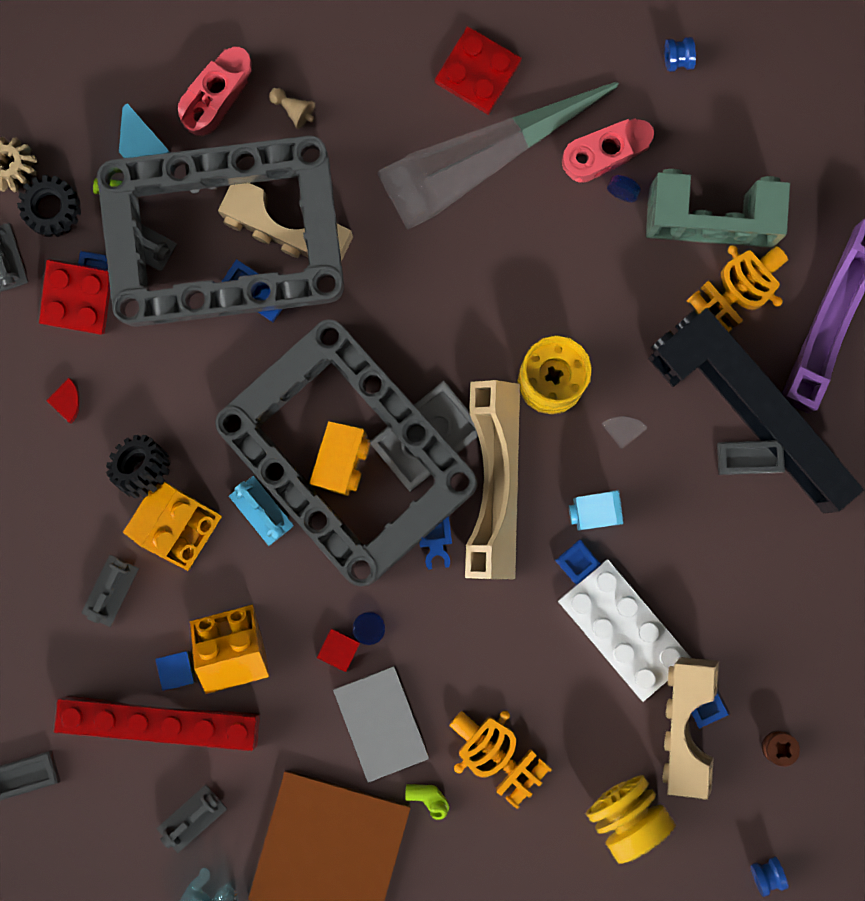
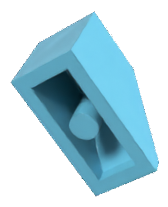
(136, 136)
(596, 511)

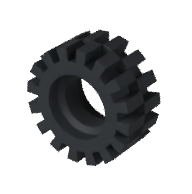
(36, 192)
(129, 457)

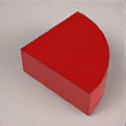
(66, 400)

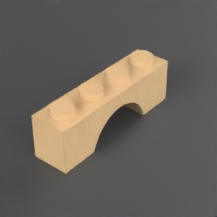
(247, 208)
(688, 768)

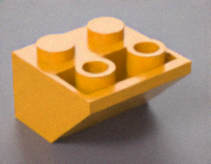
(339, 458)
(172, 525)
(228, 649)

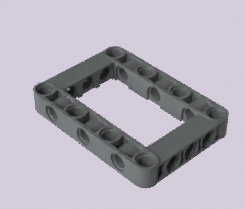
(212, 169)
(295, 493)

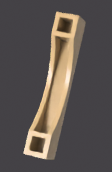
(496, 420)

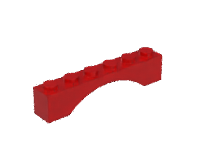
(157, 724)

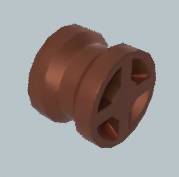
(775, 743)

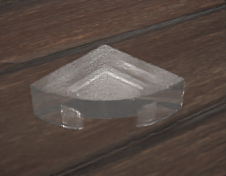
(623, 429)

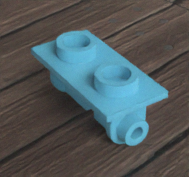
(261, 510)

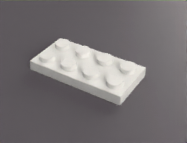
(623, 629)

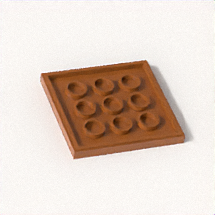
(328, 844)

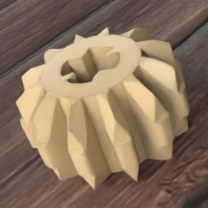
(19, 168)

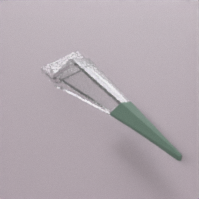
(444, 172)

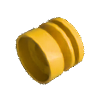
(560, 358)
(634, 826)

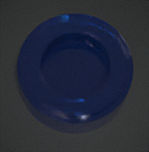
(624, 188)
(369, 628)

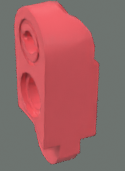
(229, 68)
(630, 138)

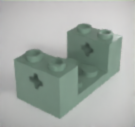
(760, 225)

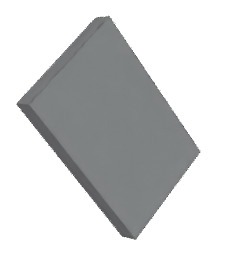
(446, 416)
(381, 724)

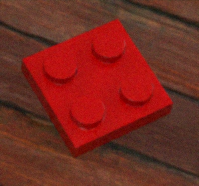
(478, 70)
(75, 297)

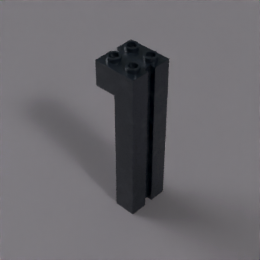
(709, 347)

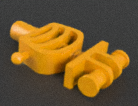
(757, 272)
(474, 734)

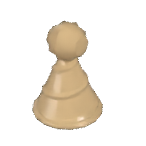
(298, 110)

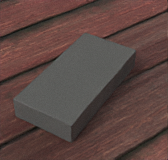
(749, 458)
(28, 775)

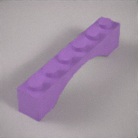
(820, 349)

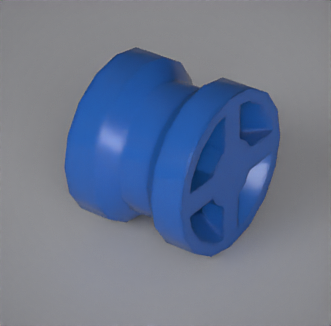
(680, 54)
(769, 876)

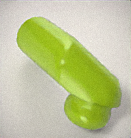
(431, 797)

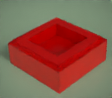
(338, 650)

